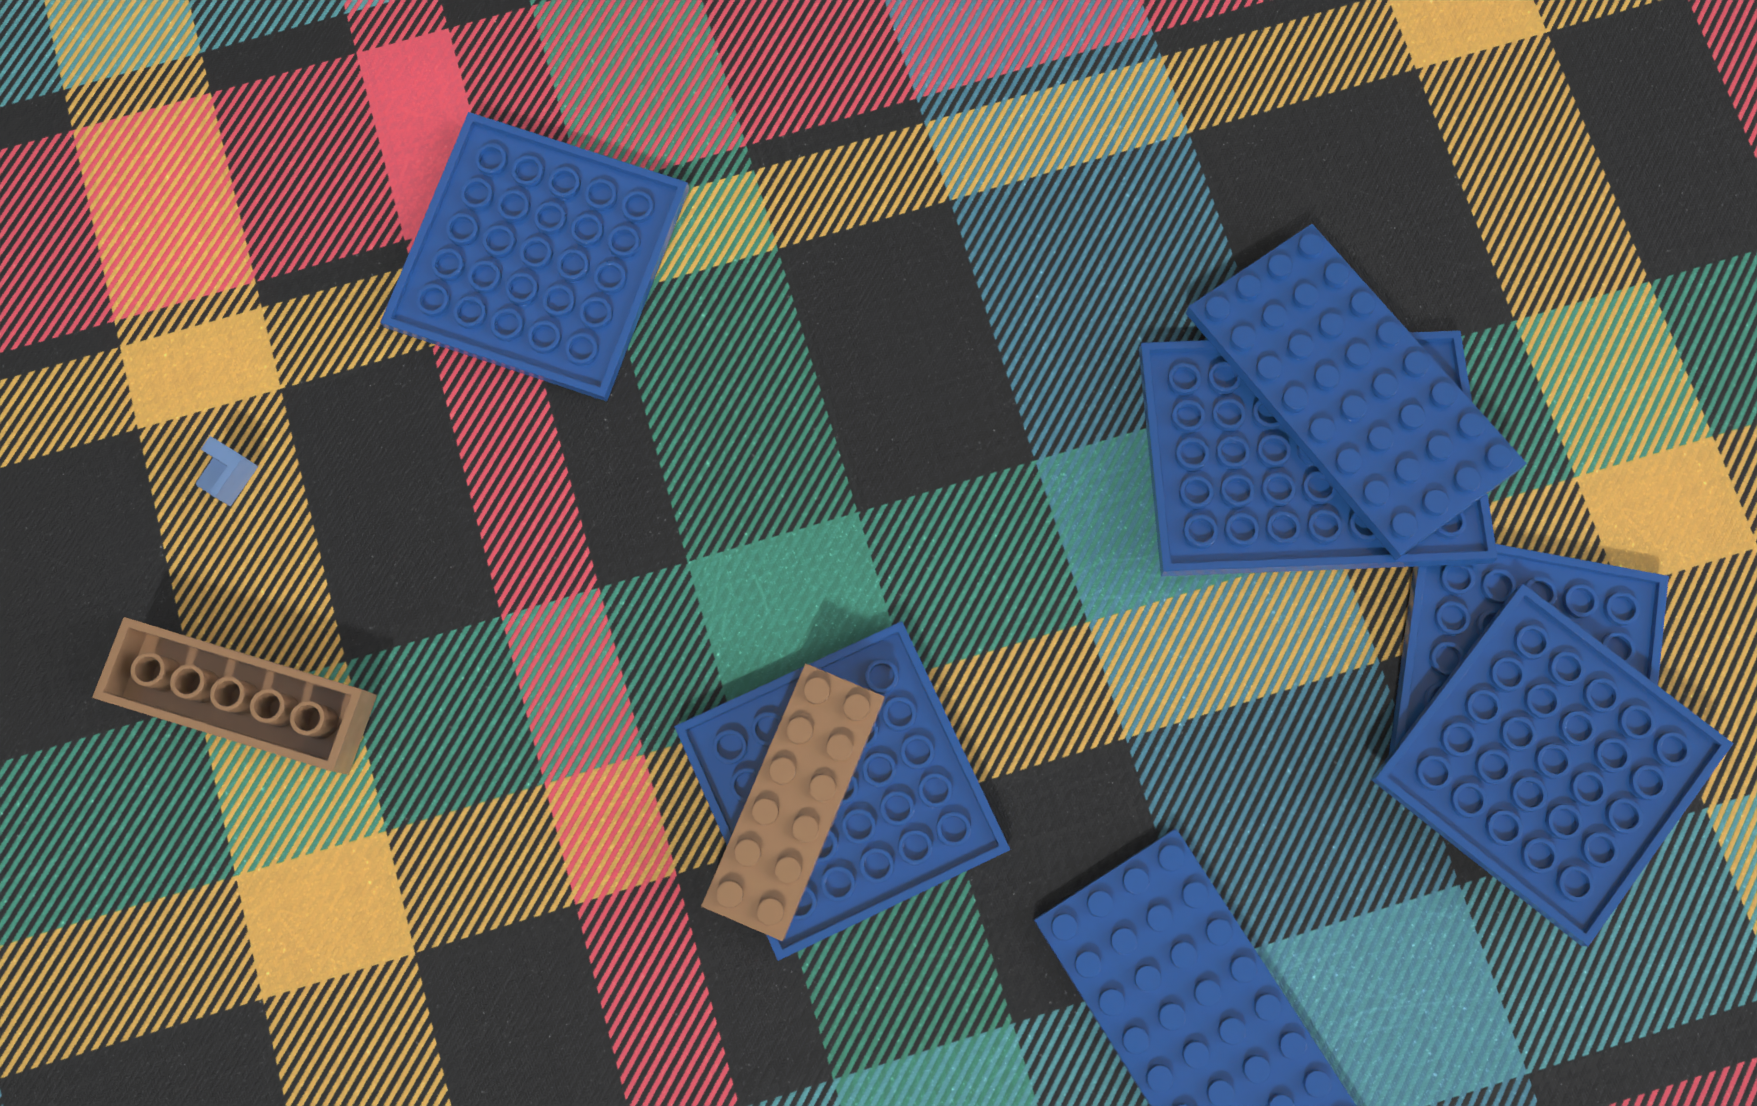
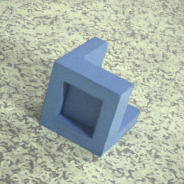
(225, 473)

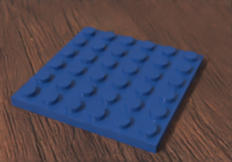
(536, 256)
(1457, 602)
(1552, 764)
(910, 806)

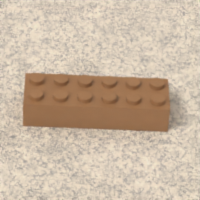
(235, 696)
(793, 802)

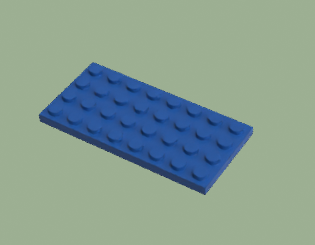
(1355, 390)
(1184, 988)

